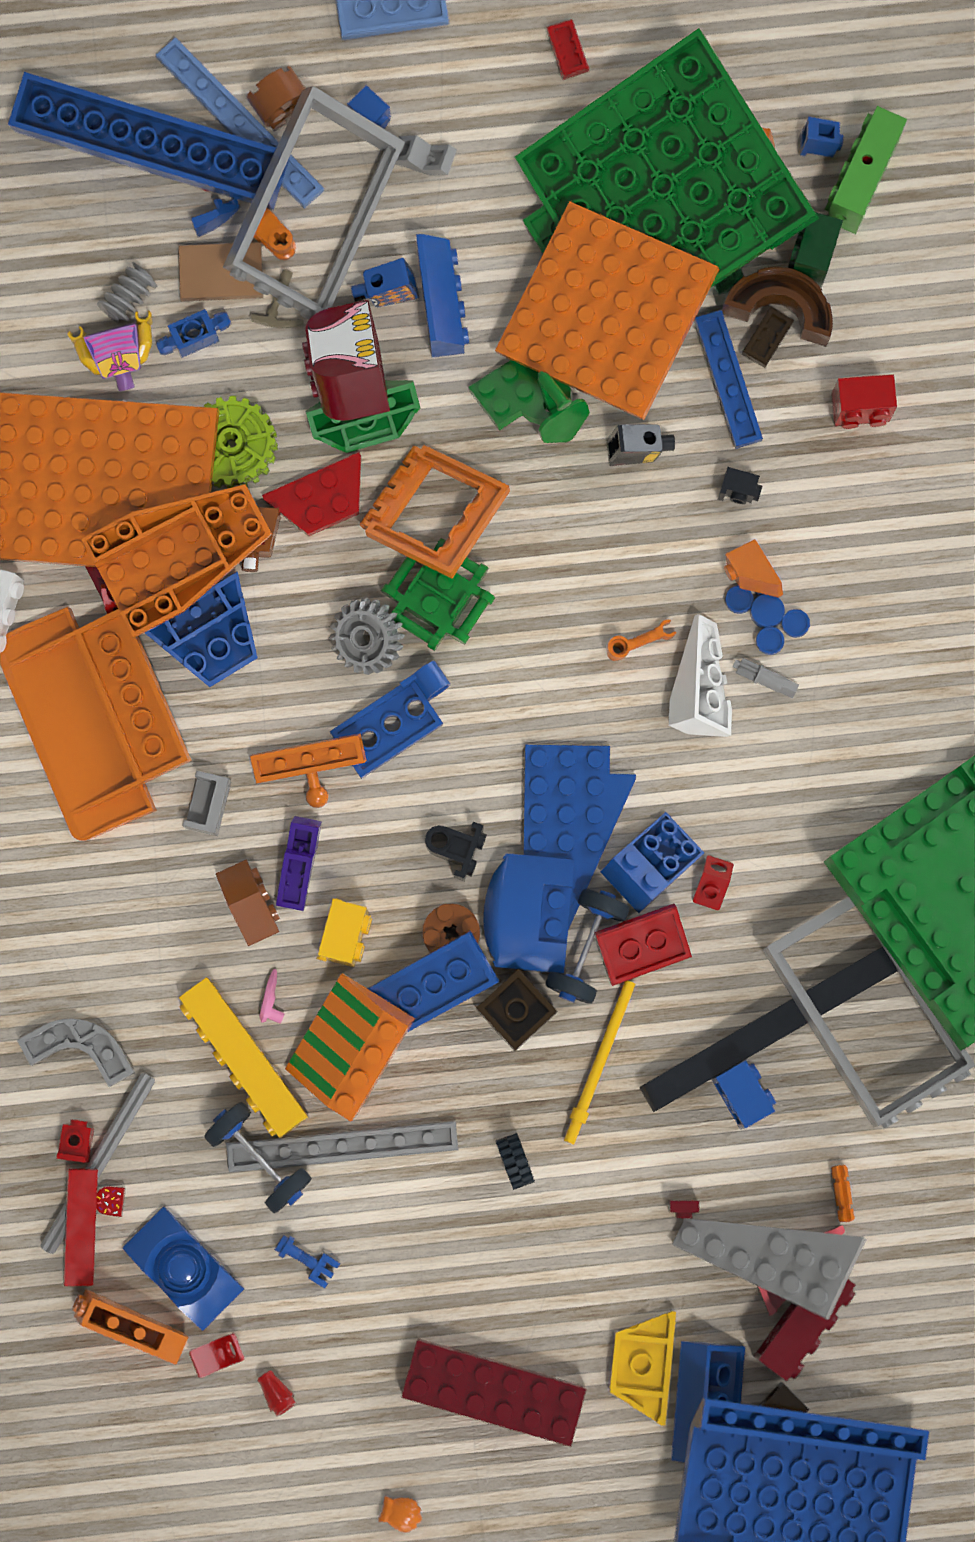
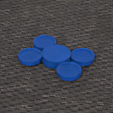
(768, 613)

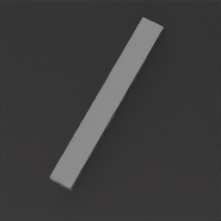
(345, 1146)

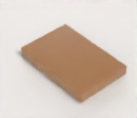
(206, 279)

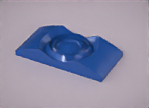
(183, 1268)

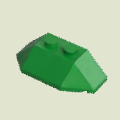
(368, 430)

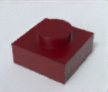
(683, 1208)

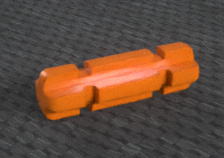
(842, 1193)

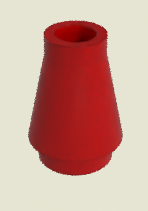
(277, 1395)

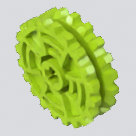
(253, 439)

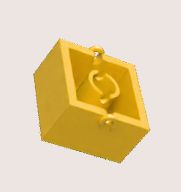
(344, 933)

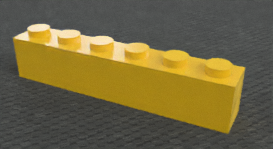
(243, 1057)

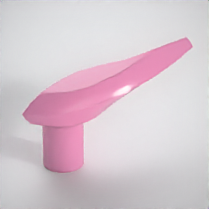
(268, 1000)

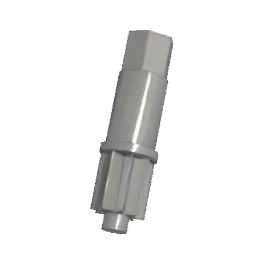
(765, 677)

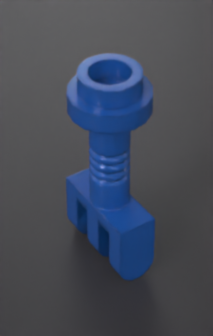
(286, 1246)

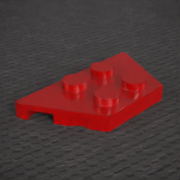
(321, 497)

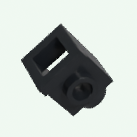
(740, 486)

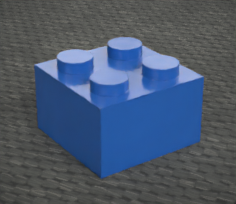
(744, 1094)

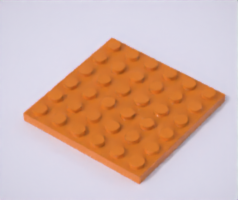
(607, 310)

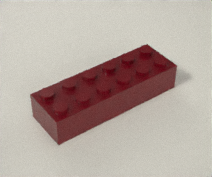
(494, 1392)

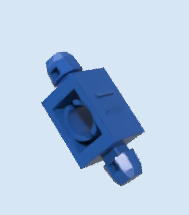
(218, 322)

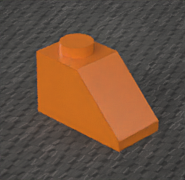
(752, 570)

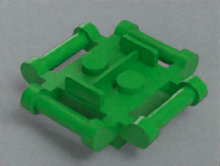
(438, 600)

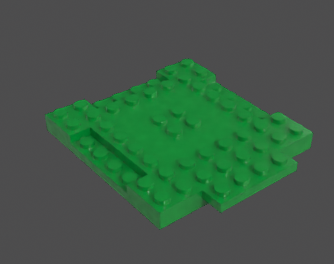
(672, 160)
(918, 894)

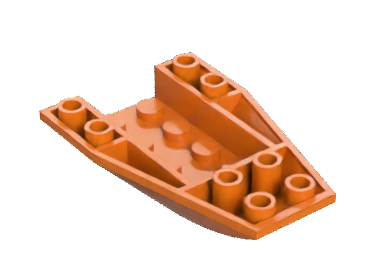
(174, 553)

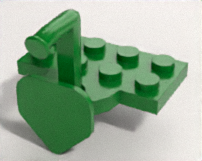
(520, 391)

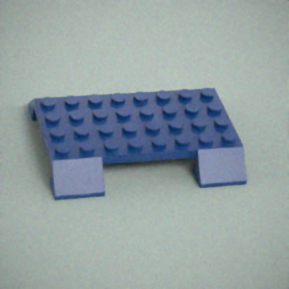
(795, 1477)

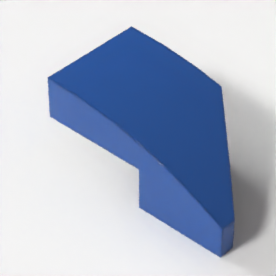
(211, 220)

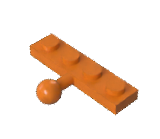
(309, 760)

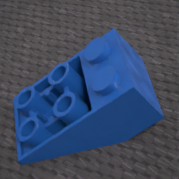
(652, 862)

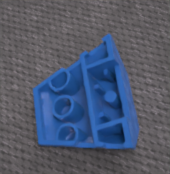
(212, 634)

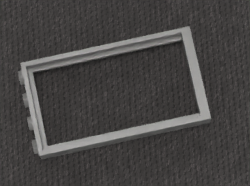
(359, 126)
(909, 1101)

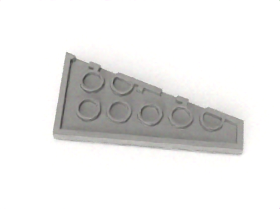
(787, 1262)

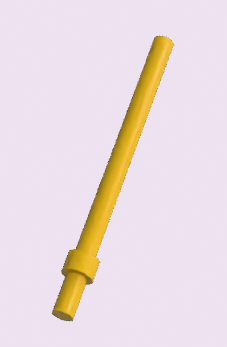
(579, 1114)

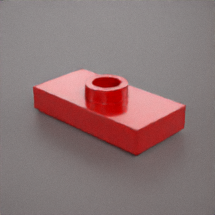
(567, 49)

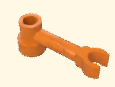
(628, 645)

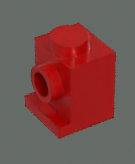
(82, 1151)

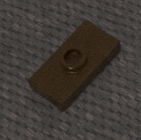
(767, 337)

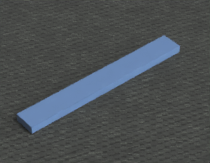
(233, 115)

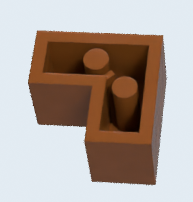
(247, 902)

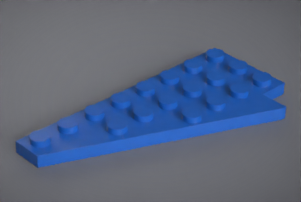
(572, 807)

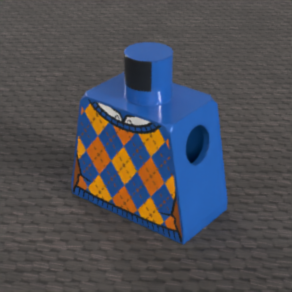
(387, 284)

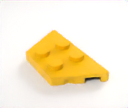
(644, 1365)

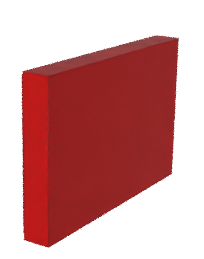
(643, 944)

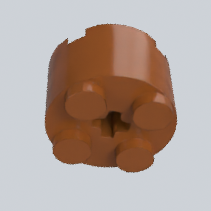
(276, 97)
(444, 918)

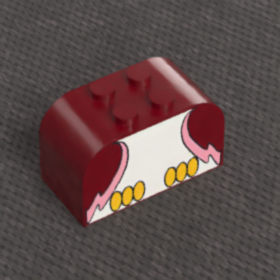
(346, 362)

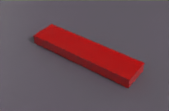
(80, 1227)

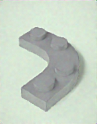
(79, 1035)

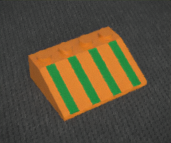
(348, 1046)

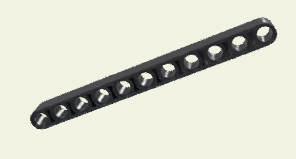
(766, 1030)

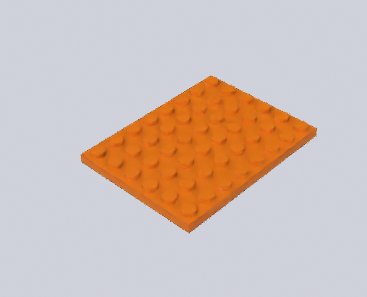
(89, 463)

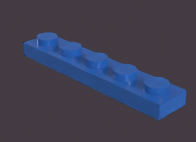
(728, 379)

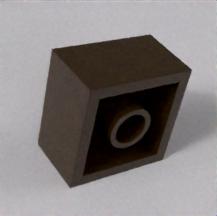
(516, 1010)

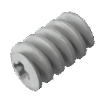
(127, 293)

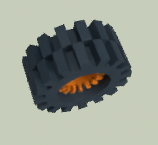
(515, 1161)

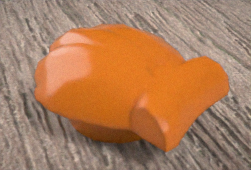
(400, 1513)

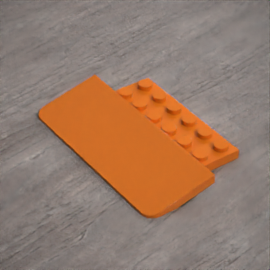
(92, 717)

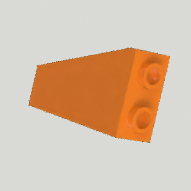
(128, 1326)

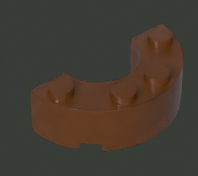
(784, 288)

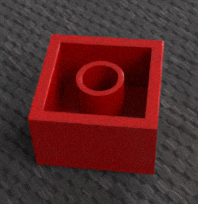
(864, 401)

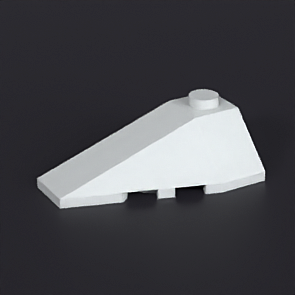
(698, 692)

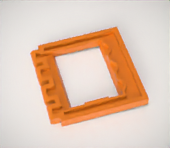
(405, 484)

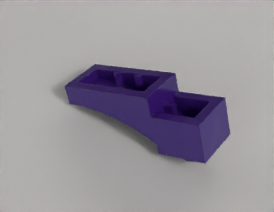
(298, 863)

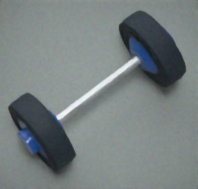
(603, 906)
(226, 1126)

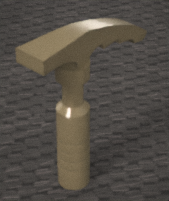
(272, 312)

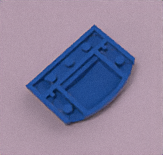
(529, 913)

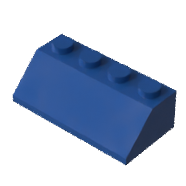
(440, 296)
(708, 1373)

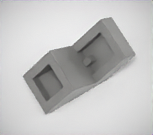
(425, 158)

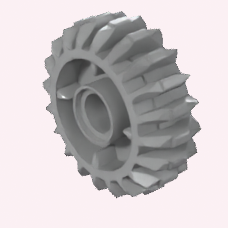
(382, 631)

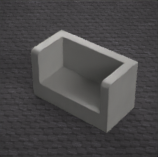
(207, 803)

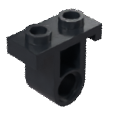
(459, 847)

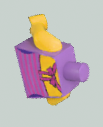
(116, 350)

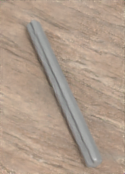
(104, 1151)

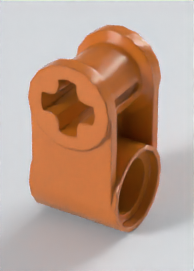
(271, 232)

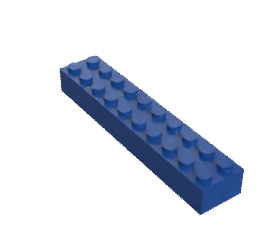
(141, 138)

